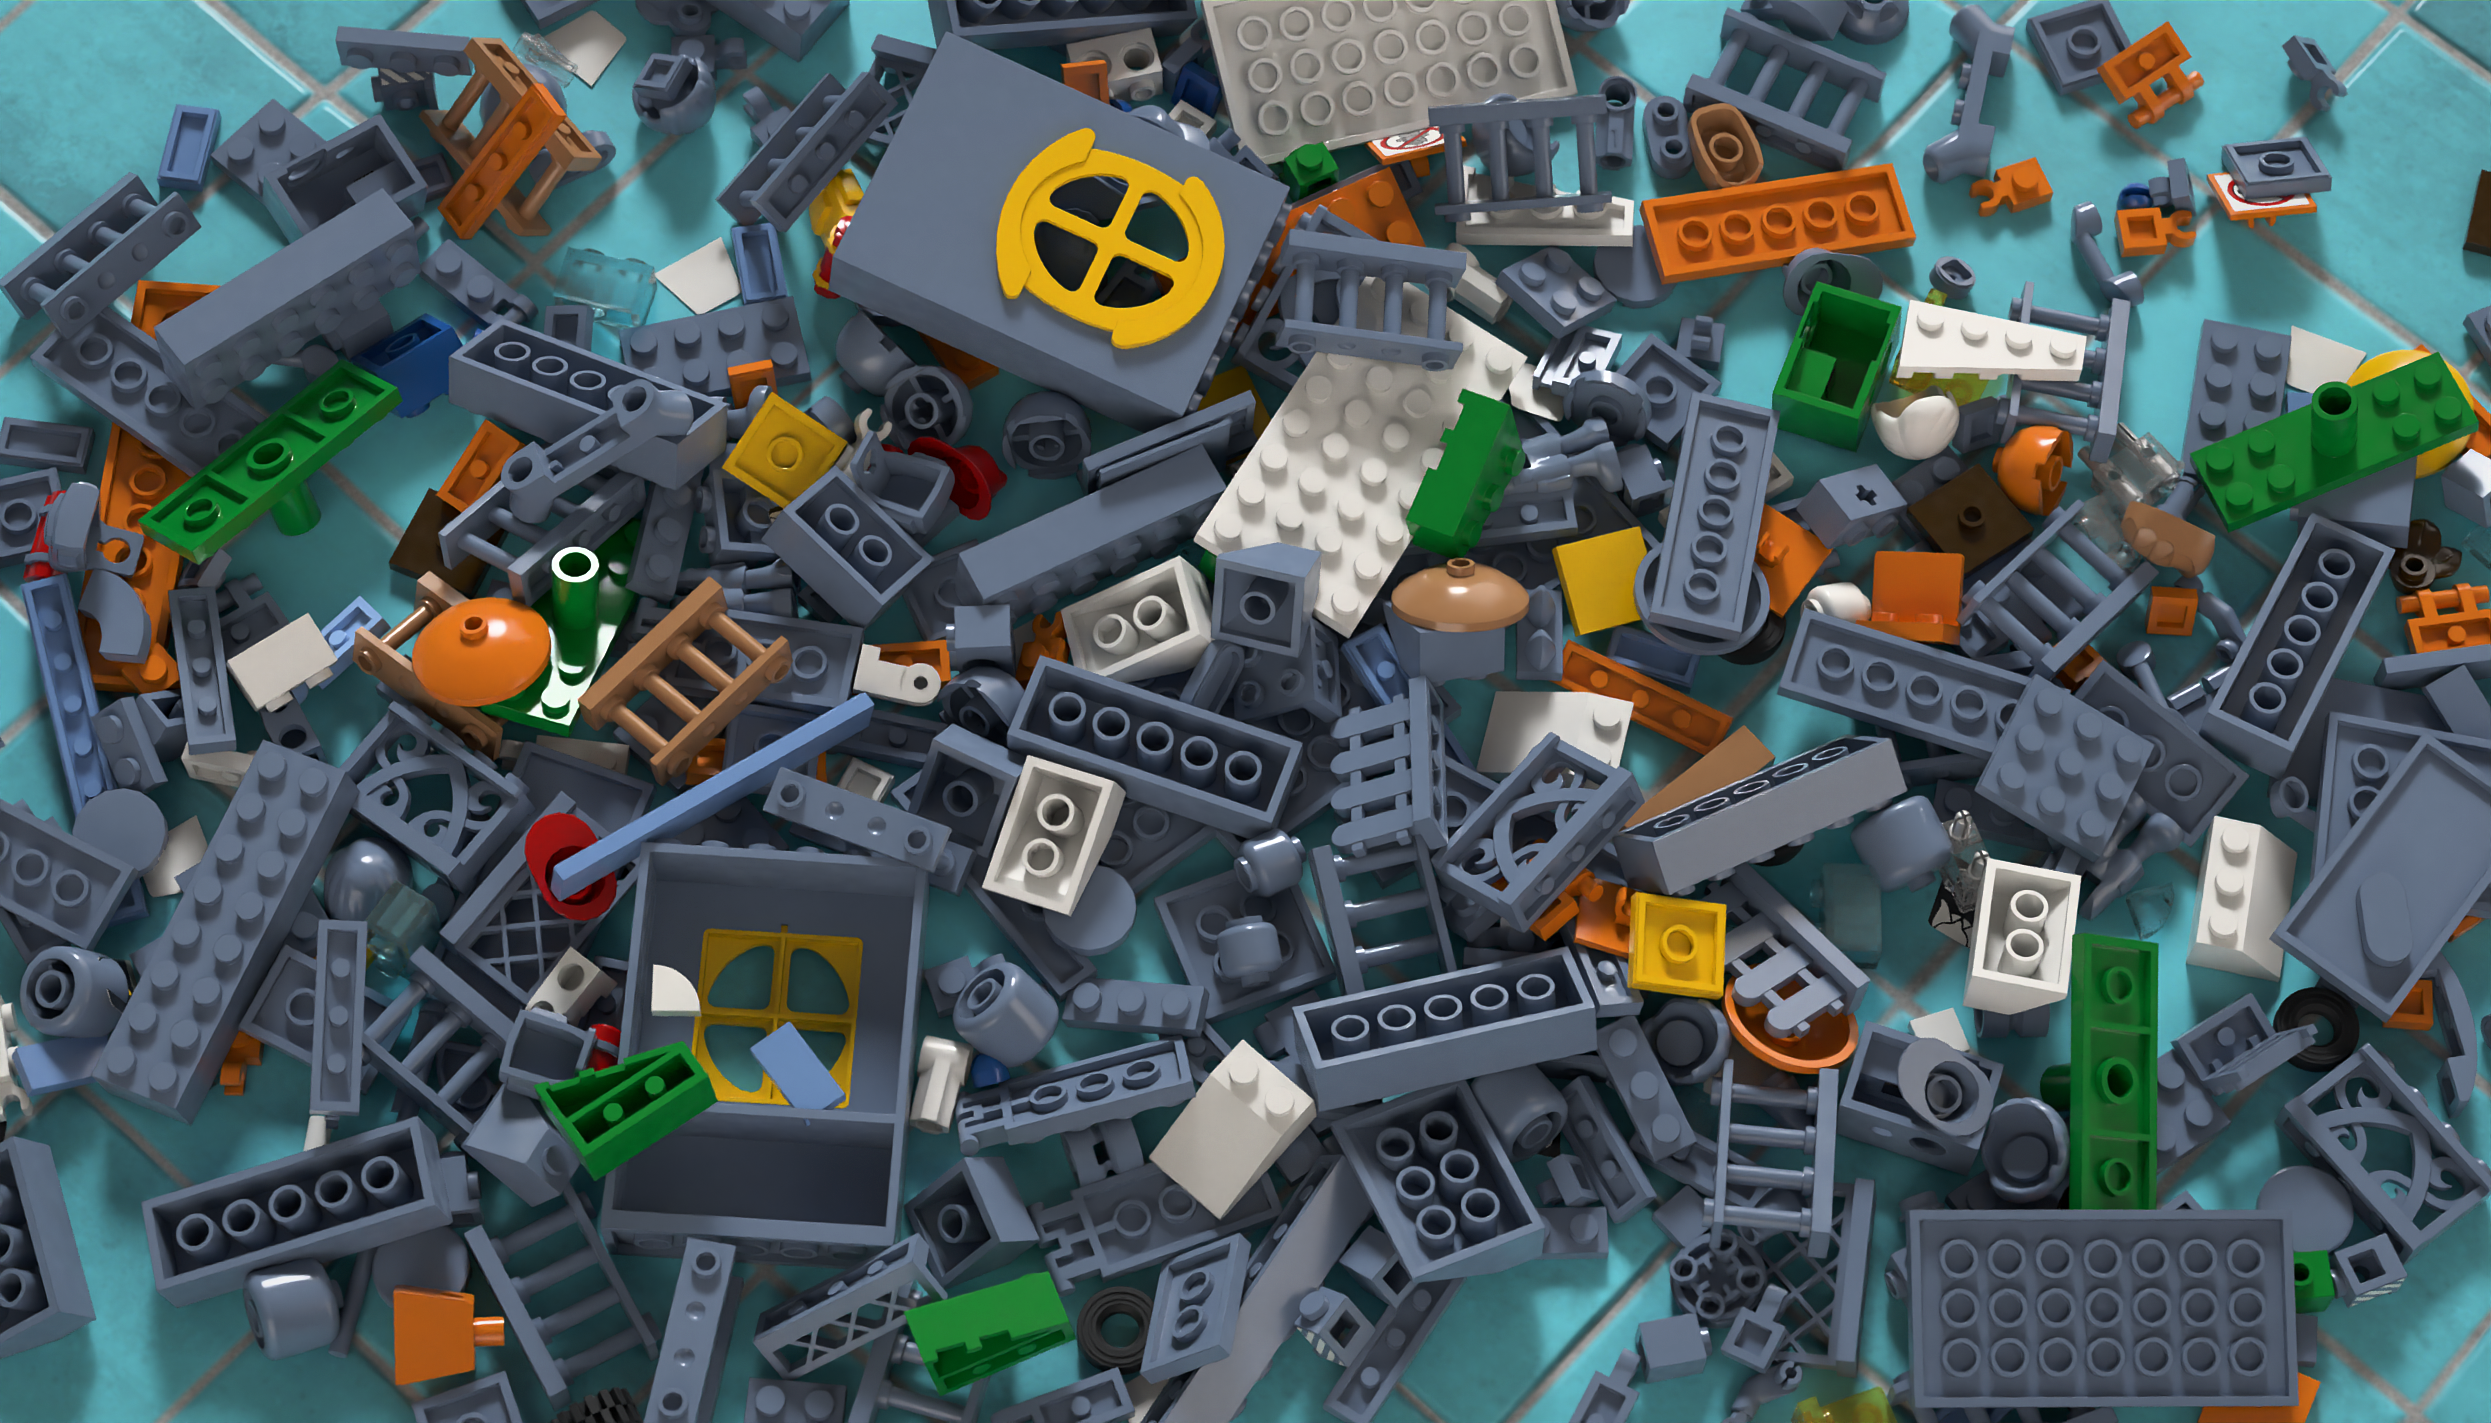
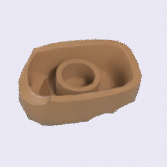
(1724, 147)
(2167, 539)

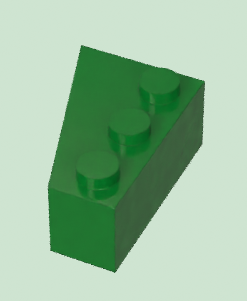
(1470, 477)
(627, 1106)
(989, 1330)

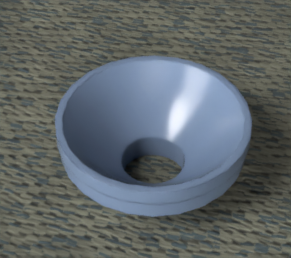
(1874, 22)

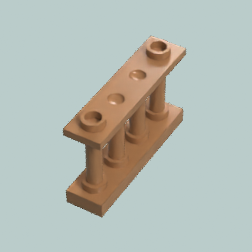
(511, 79)
(673, 641)
(381, 660)

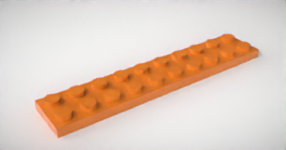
(130, 487)

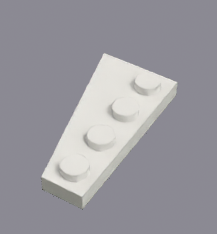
(1542, 225)
(1966, 342)

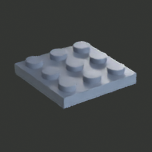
(2064, 768)
(1199, 913)

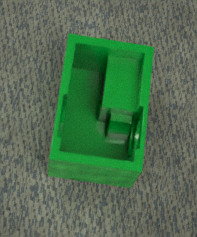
(1836, 366)

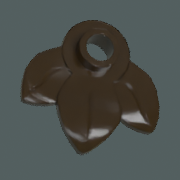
(2423, 559)

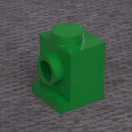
(1306, 167)

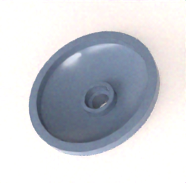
(1692, 642)

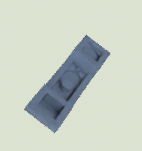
(2458, 1028)

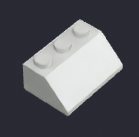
(2241, 899)
(2021, 938)

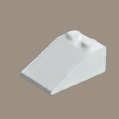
(1142, 625)
(1579, 718)
(1053, 835)
(1233, 1130)

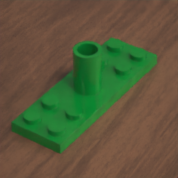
(2333, 441)
(272, 465)
(584, 622)
(2110, 1074)

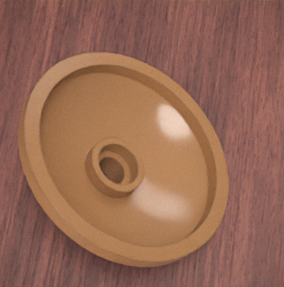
(1460, 598)

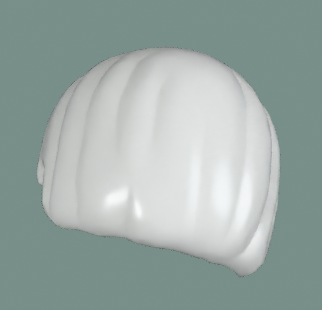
(1917, 424)

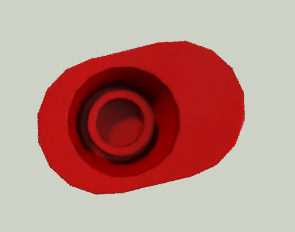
(974, 472)
(553, 841)

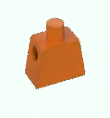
(438, 1333)

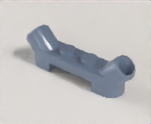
(1970, 145)
(637, 416)

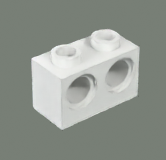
(1121, 54)

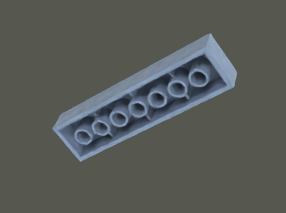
(226, 932)

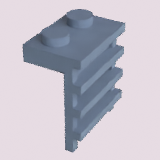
(2238, 1046)

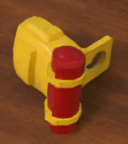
(829, 219)

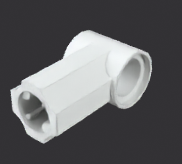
(1478, 289)
(942, 1072)

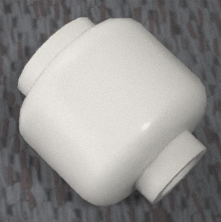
(1840, 601)

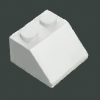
(281, 664)

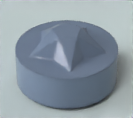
(1952, 277)

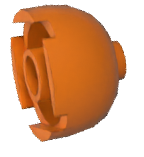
(2032, 468)

